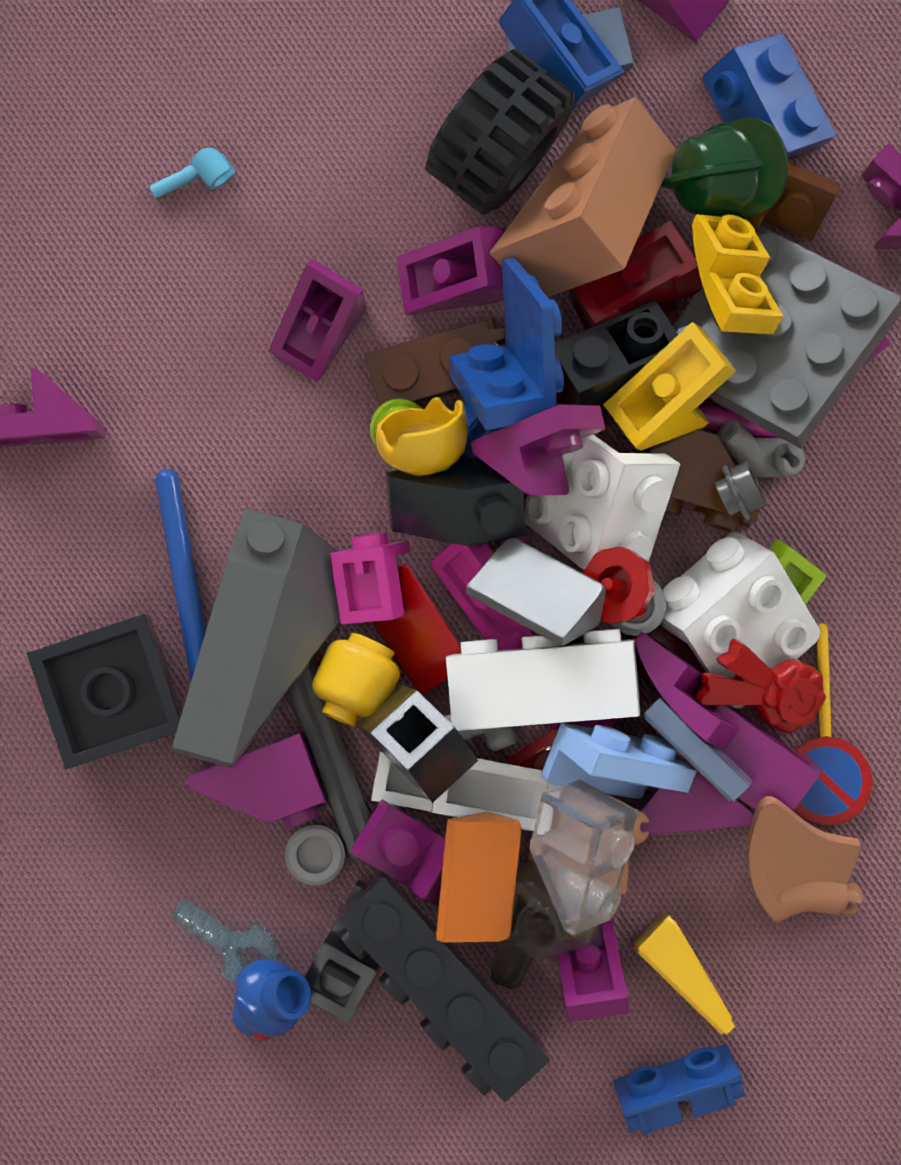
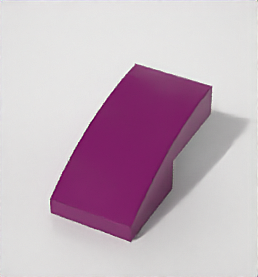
(677, 683)

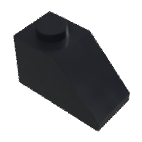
(457, 505)

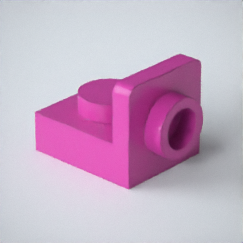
(369, 579)

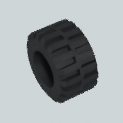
(499, 131)

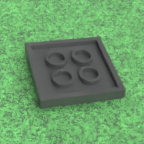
(818, 348)

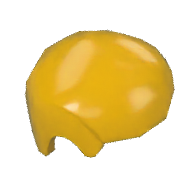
(421, 439)

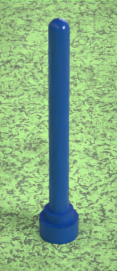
(181, 564)

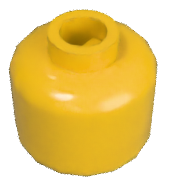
(355, 678)

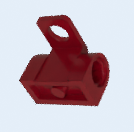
(657, 270)

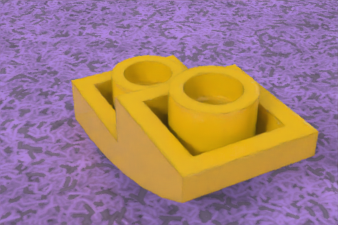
(730, 270)

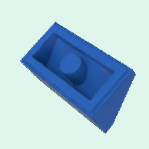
(562, 44)

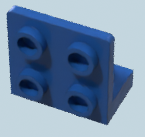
(524, 374)

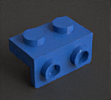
(769, 84)

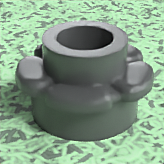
(740, 490)

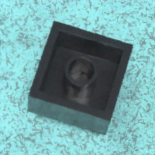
(106, 690)

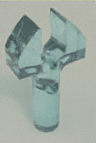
(225, 938)

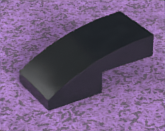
(339, 976)

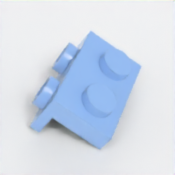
(615, 761)

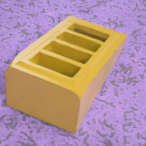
(672, 957)

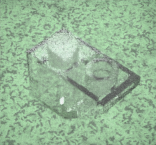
(582, 851)

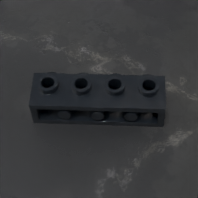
(443, 986)

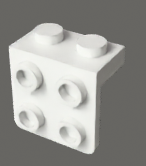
(609, 502)
(740, 596)

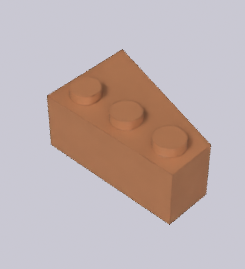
(591, 200)

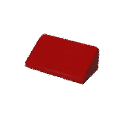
(419, 637)

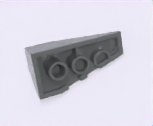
(260, 637)

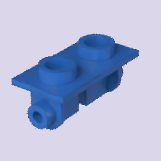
(703, 1077)

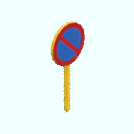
(844, 771)

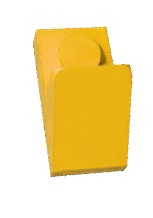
(666, 392)

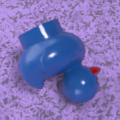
(269, 999)

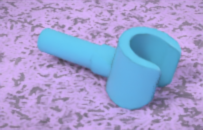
(207, 164)

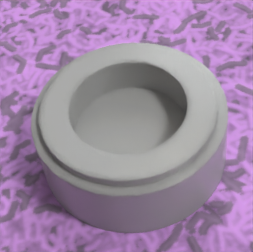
(315, 854)

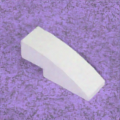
(485, 787)

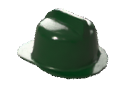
(730, 169)

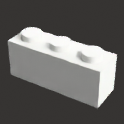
(543, 681)

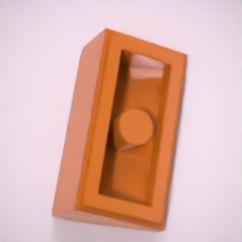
(478, 878)

